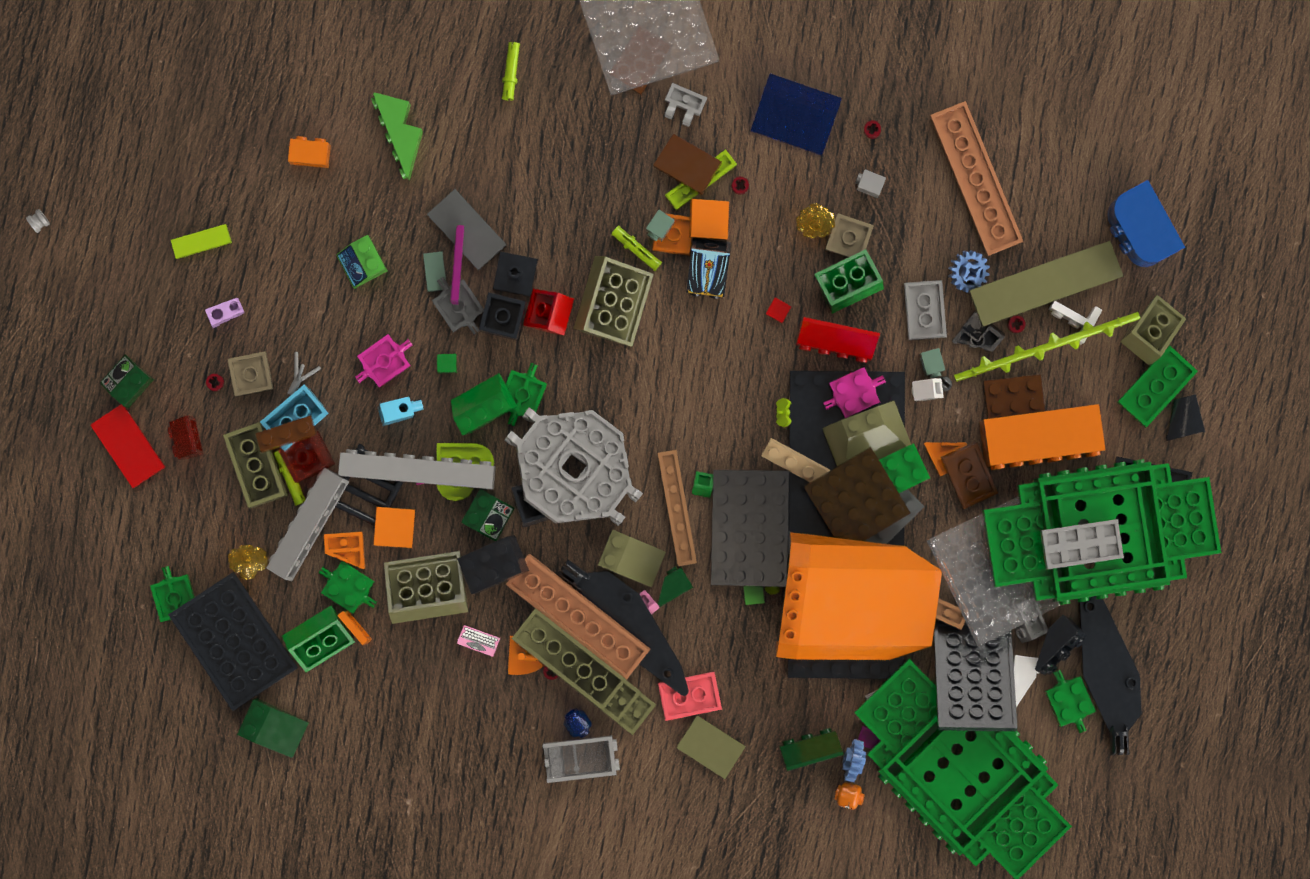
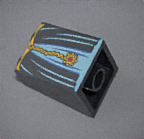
(708, 268)

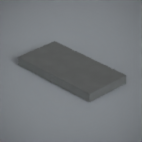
(480, 239)

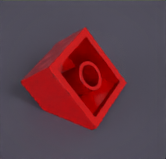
(548, 311)

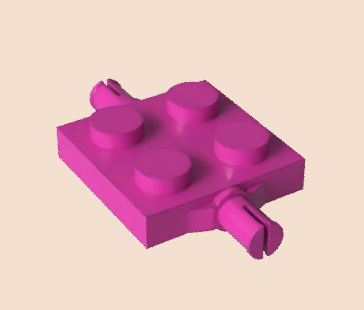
(383, 361)
(854, 392)

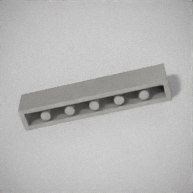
(307, 524)

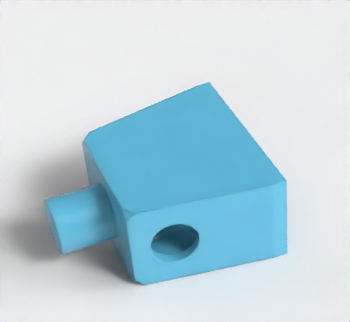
(390, 412)

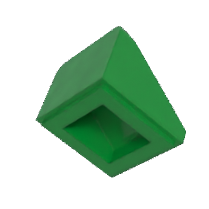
(446, 363)
(703, 484)

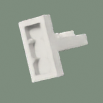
(1075, 319)

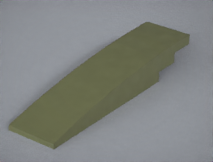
(1045, 283)
(584, 671)

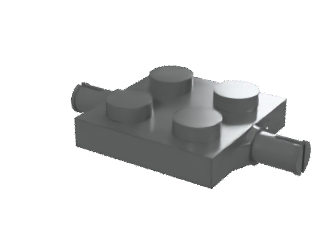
(462, 314)

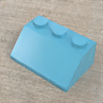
(297, 406)

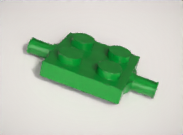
(526, 392)
(347, 587)
(171, 593)
(1070, 701)

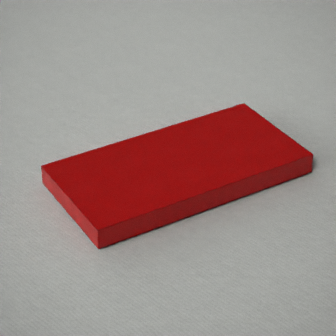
(127, 446)

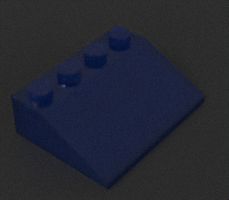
(796, 114)

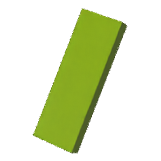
(201, 241)

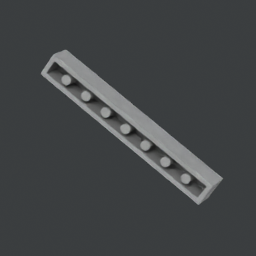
(417, 470)

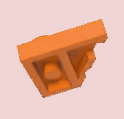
(937, 450)
(346, 547)

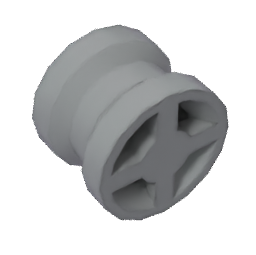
(37, 220)

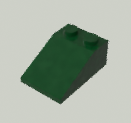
(272, 728)

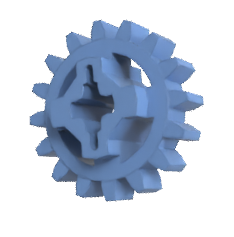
(968, 271)
(854, 760)

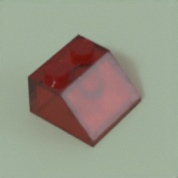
(185, 438)
(307, 458)

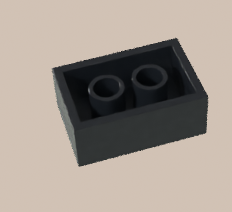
(493, 564)

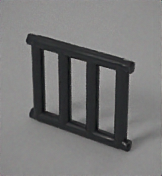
(393, 488)

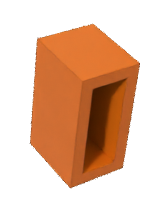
(308, 152)

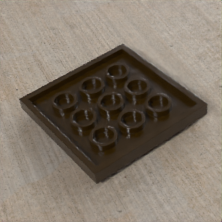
(857, 498)

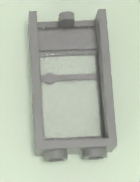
(580, 758)

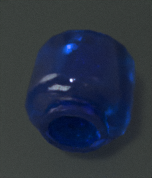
(577, 723)

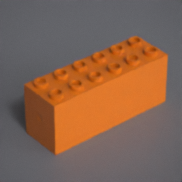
(1042, 437)

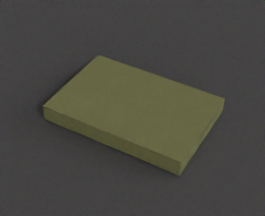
(710, 747)

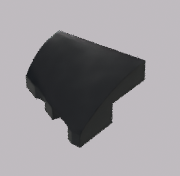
(977, 336)
(1185, 418)

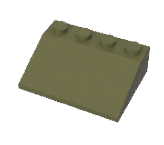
(613, 300)
(425, 587)

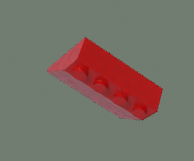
(837, 339)

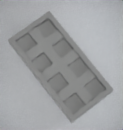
(1081, 544)

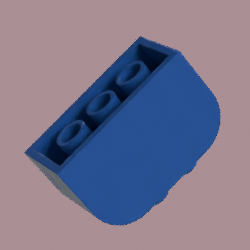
(1143, 226)

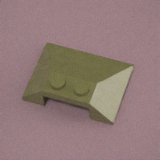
(875, 428)

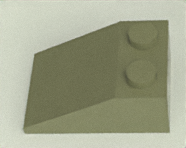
(1153, 331)
(631, 558)

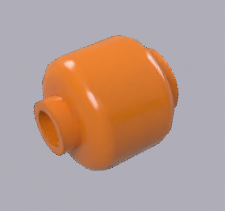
(849, 795)

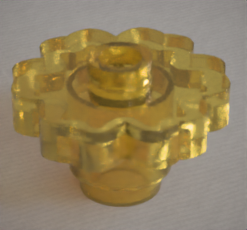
(815, 221)
(247, 561)

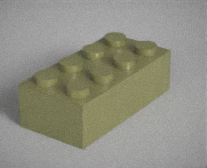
(255, 470)

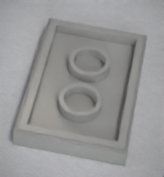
(925, 310)

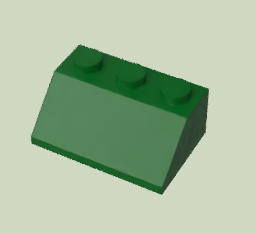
(849, 281)
(482, 404)
(318, 639)

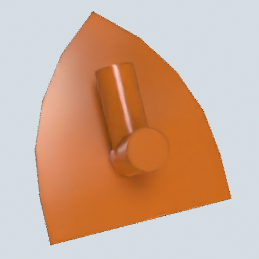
(521, 661)

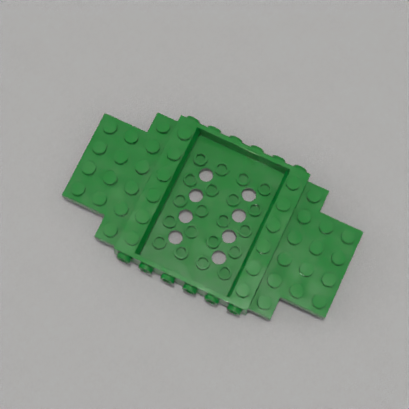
(1162, 521)
(1004, 814)

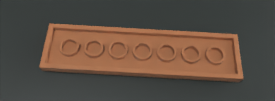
(976, 178)
(579, 617)

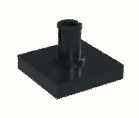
(515, 274)

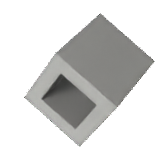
(870, 183)

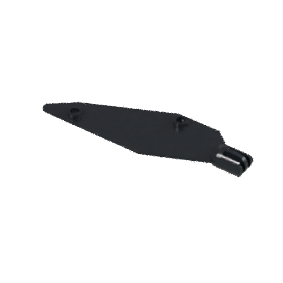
(630, 612)
(1110, 674)

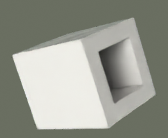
(927, 389)

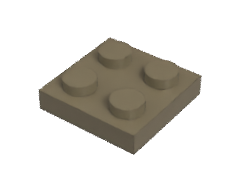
(848, 236)
(250, 374)

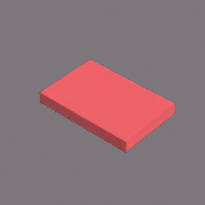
(702, 697)

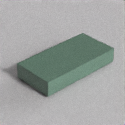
(434, 270)

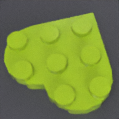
(460, 451)

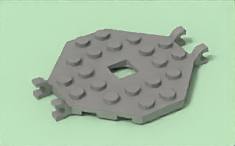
(591, 442)

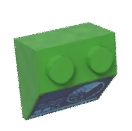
(361, 261)

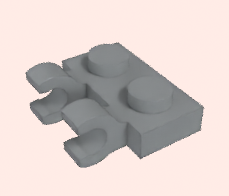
(686, 100)

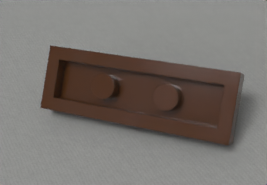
(286, 434)

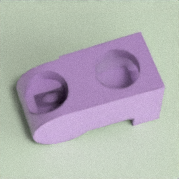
(224, 312)

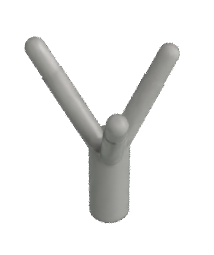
(297, 375)

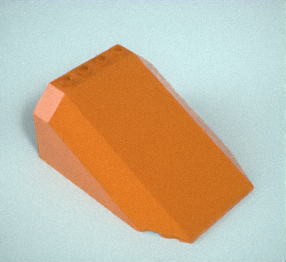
(856, 600)

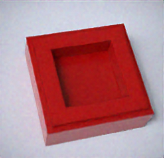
(778, 310)

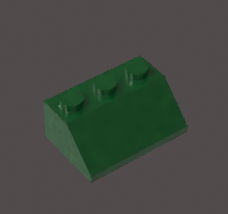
(810, 749)

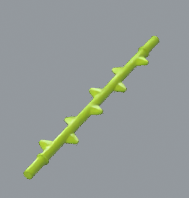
(1054, 342)

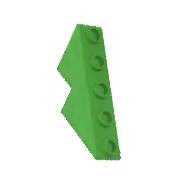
(404, 137)

